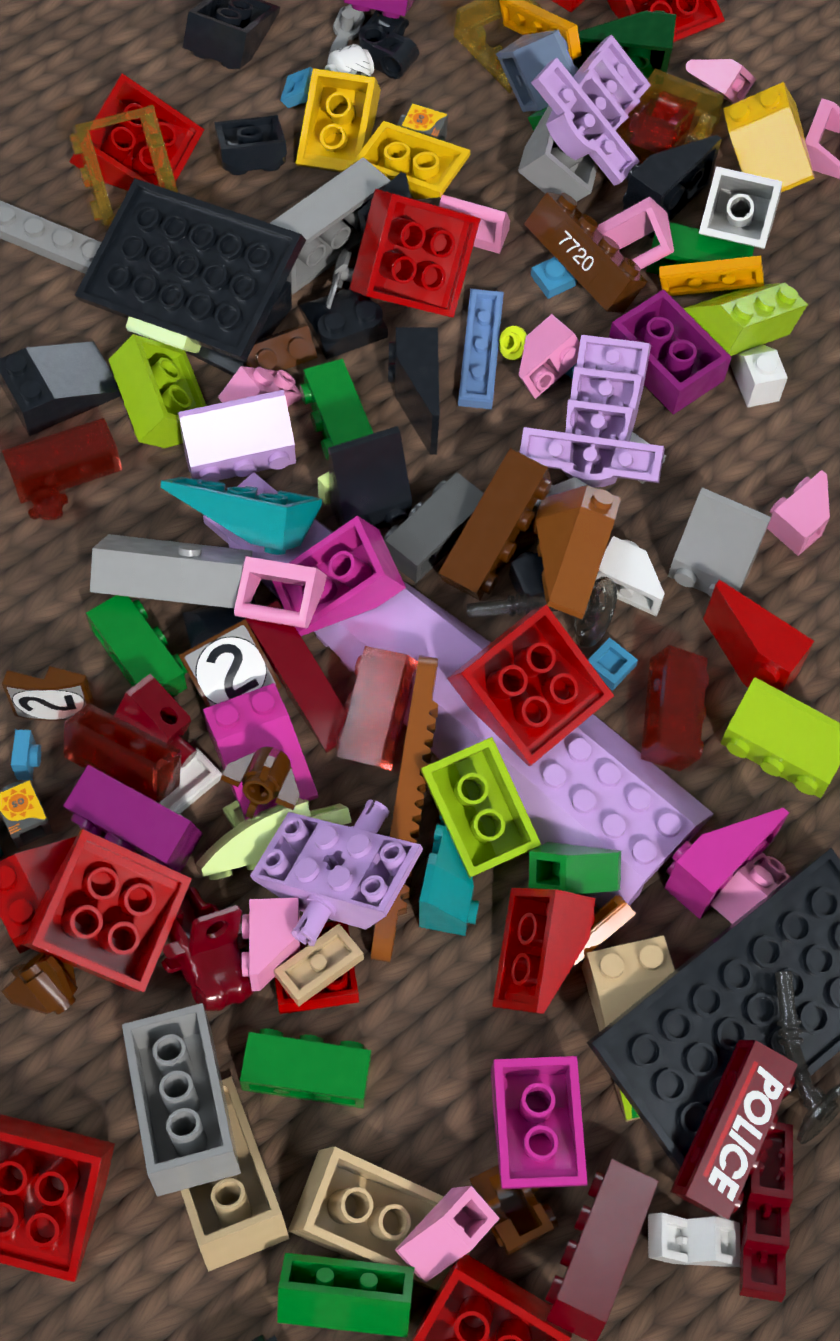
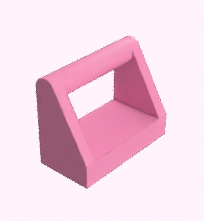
(723, 77)
(825, 118)
(637, 223)
(492, 226)
(257, 569)

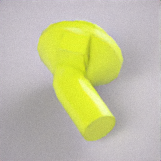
(512, 342)

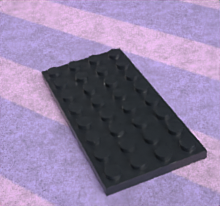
(682, 1033)

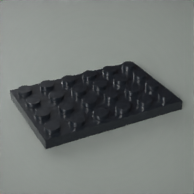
(191, 268)

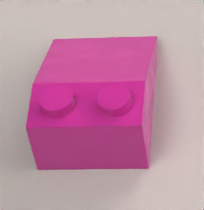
(357, 572)
(255, 722)
(714, 858)
(538, 1122)

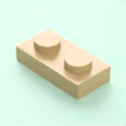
(318, 964)

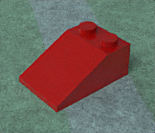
(755, 639)
(24, 883)
(540, 946)

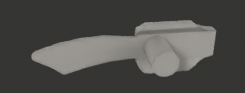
(346, 26)
(341, 274)

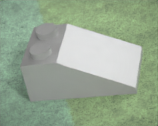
(552, 169)
(718, 543)

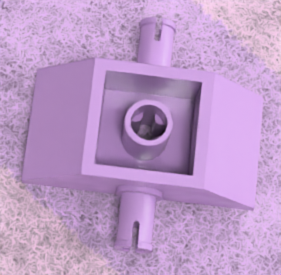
(336, 869)

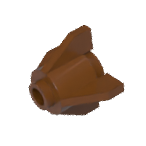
(264, 777)
(42, 985)

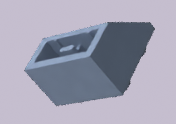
(527, 58)

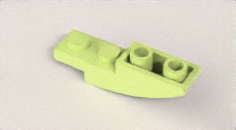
(250, 838)

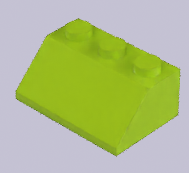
(749, 316)
(155, 387)
(785, 738)
(480, 807)

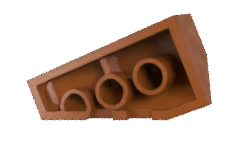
(572, 543)

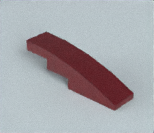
(302, 679)
(767, 1218)

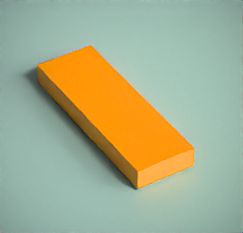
(712, 276)

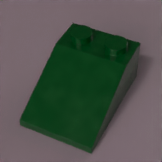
(643, 36)

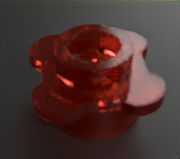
(47, 504)

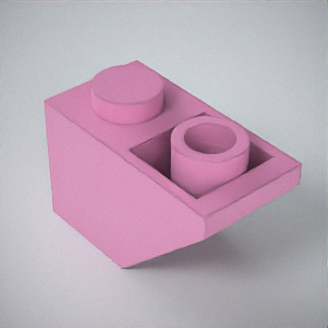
(547, 355)
(258, 381)
(803, 515)
(749, 886)
(270, 938)
(447, 1232)

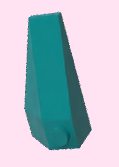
(262, 519)
(447, 890)

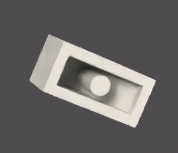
(759, 375)
(633, 575)

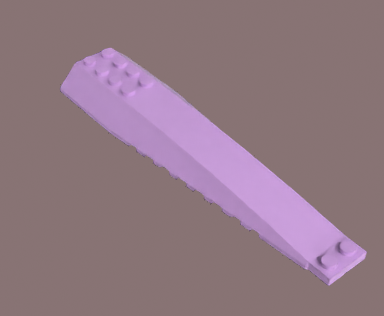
(579, 793)

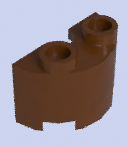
(520, 1214)

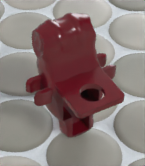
(207, 950)

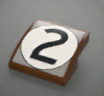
(228, 665)
(51, 698)

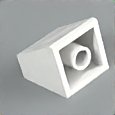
(741, 207)

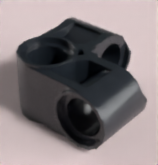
(387, 46)

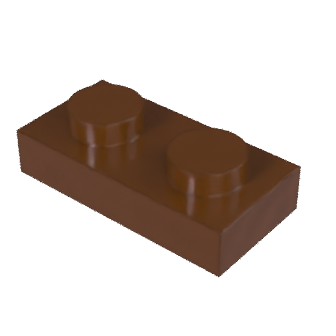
(283, 349)

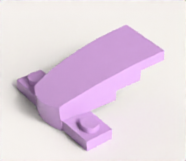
(594, 106)
(601, 418)

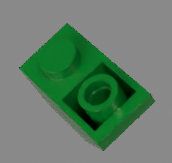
(574, 868)

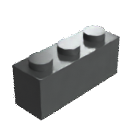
(432, 527)

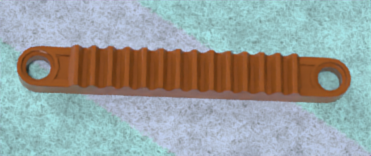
(410, 791)

